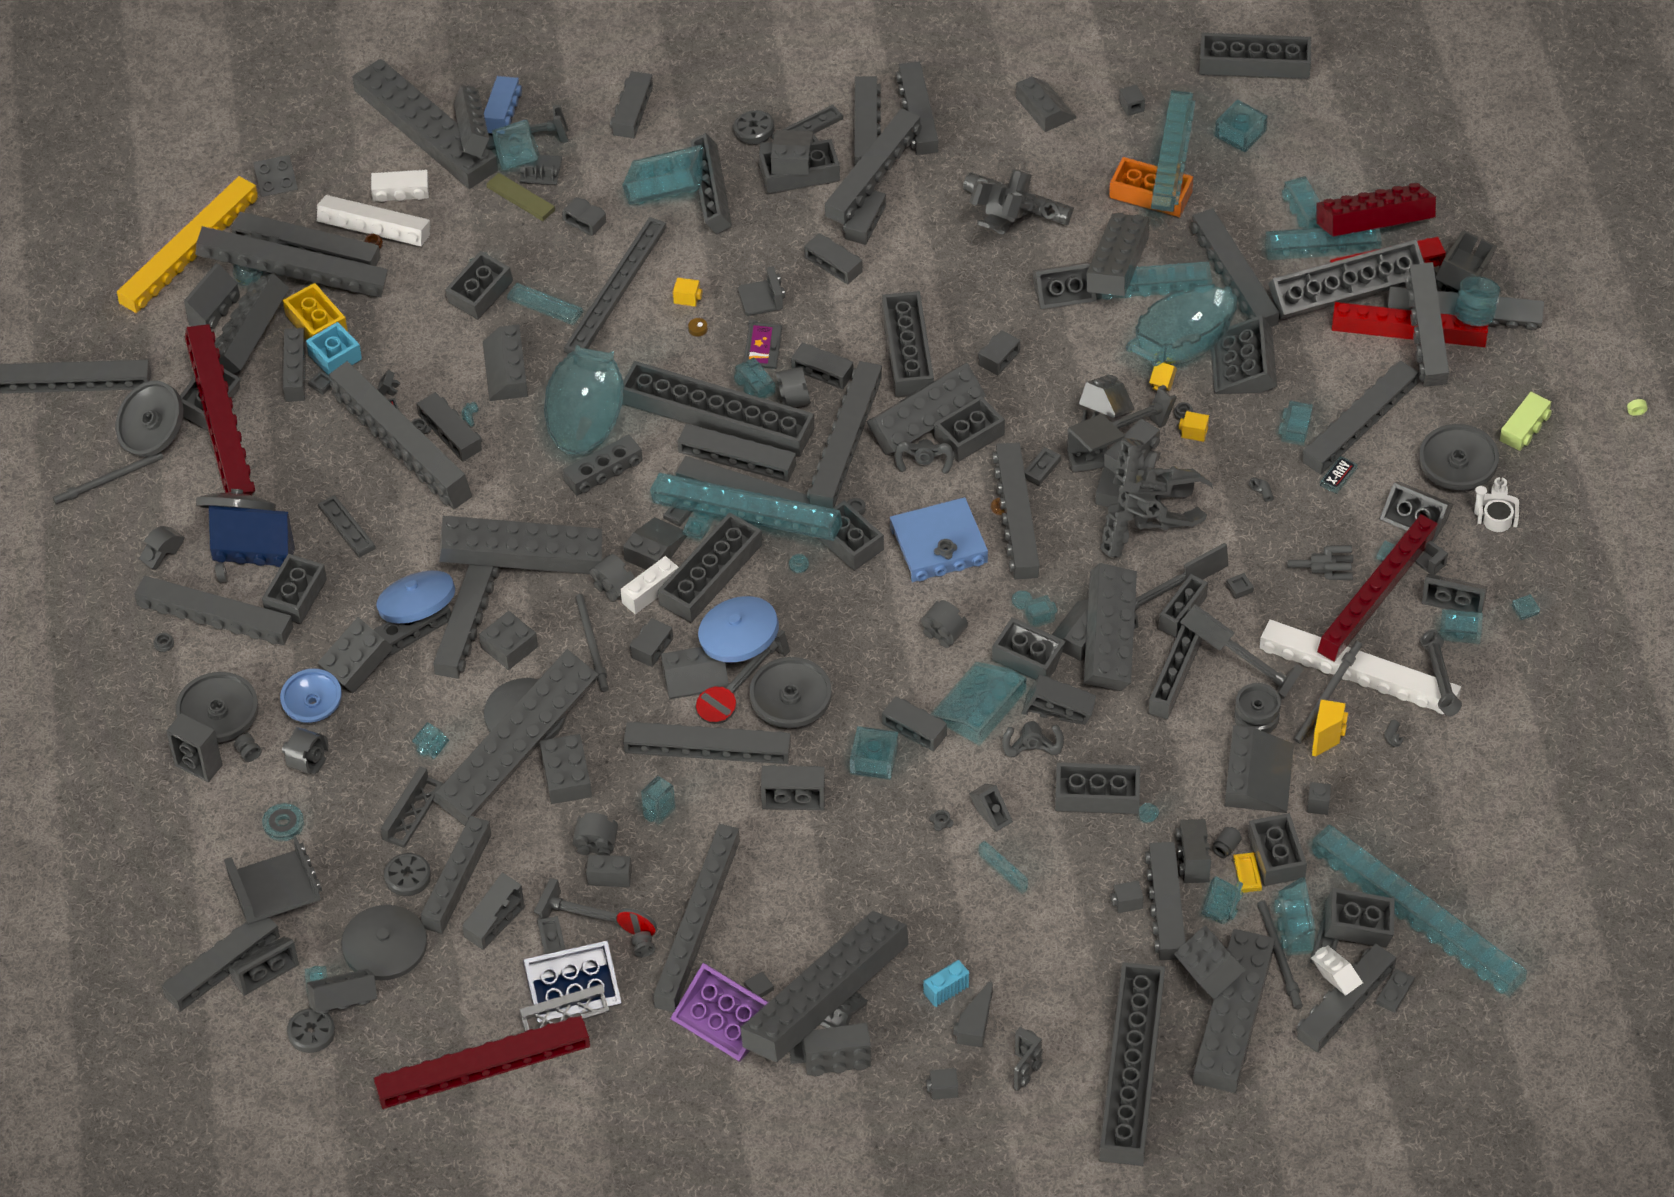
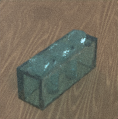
(1302, 201)

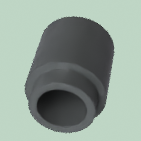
(1226, 842)

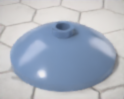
(310, 687)

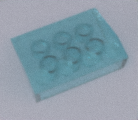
(664, 175)
(981, 700)

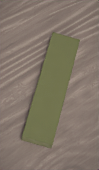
(520, 196)

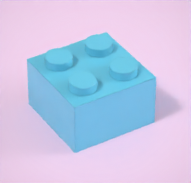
(333, 348)

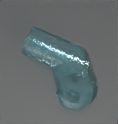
(468, 411)

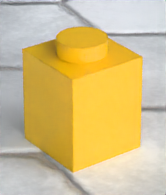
(687, 292)
(1163, 375)
(1194, 426)

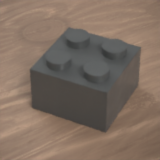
(508, 640)

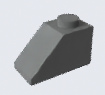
(991, 806)

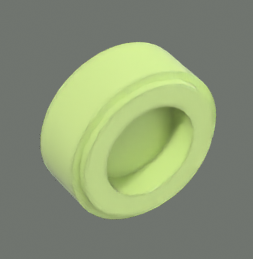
(1637, 407)

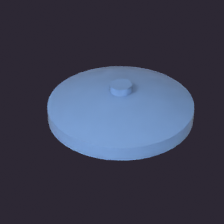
(415, 597)
(738, 629)

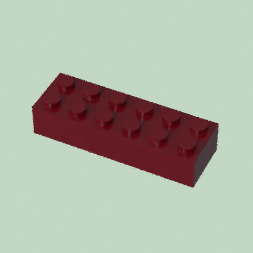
(1376, 209)

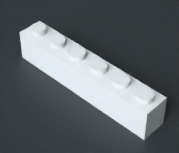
(373, 220)

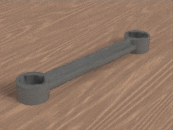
(1449, 702)

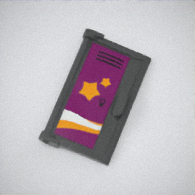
(761, 341)

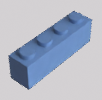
(502, 102)

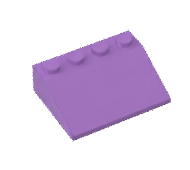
(717, 1009)

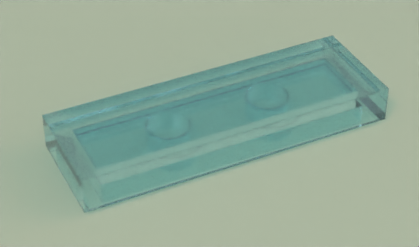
(1003, 867)

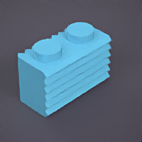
(946, 983)

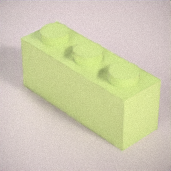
(1526, 421)

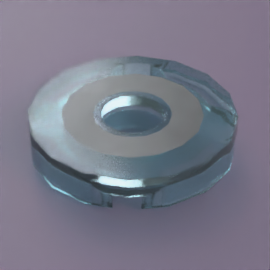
(279, 812)

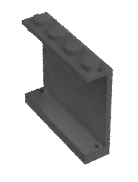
(275, 884)

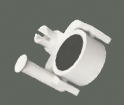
(1499, 507)

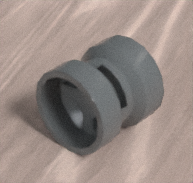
(247, 747)

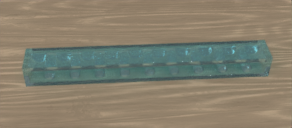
(1173, 151)
(749, 506)

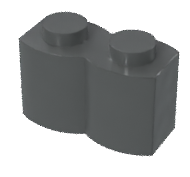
(584, 216)

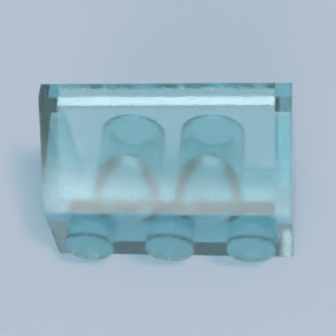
(1295, 918)

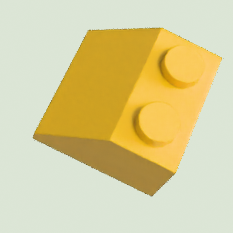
(1330, 726)

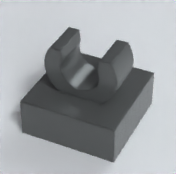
(386, 383)

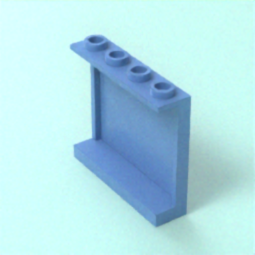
(923, 529)

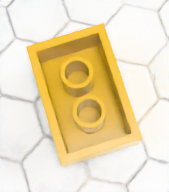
(312, 311)

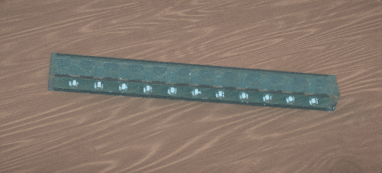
(1420, 911)

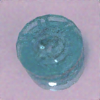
(1477, 301)

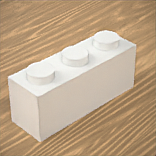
(400, 185)
(645, 587)
(1336, 970)

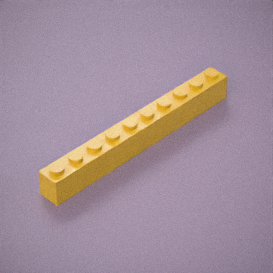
(182, 248)

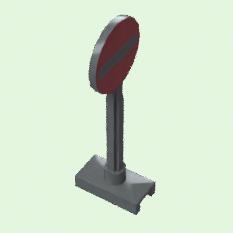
(719, 703)
(629, 919)

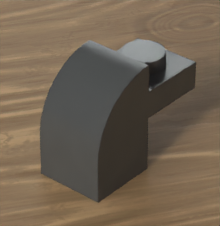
(159, 542)

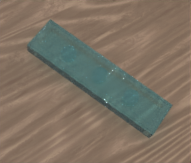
(545, 303)

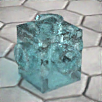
(430, 741)

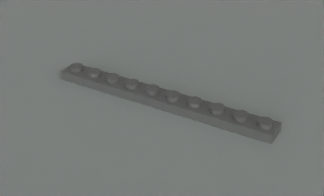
(616, 285)

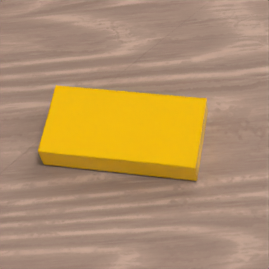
(1247, 872)

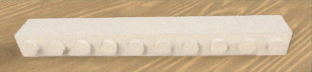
(1366, 670)

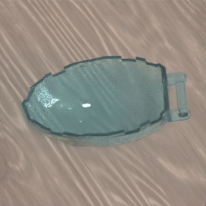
(1184, 324)
(583, 401)

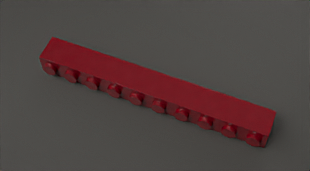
(218, 409)
(1377, 588)
(481, 1062)

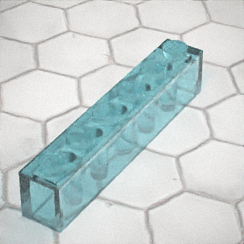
(1318, 243)
(1165, 279)

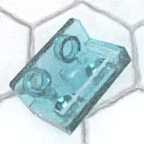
(1222, 900)

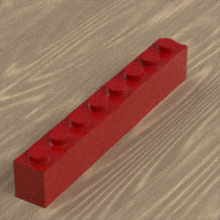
(1397, 324)

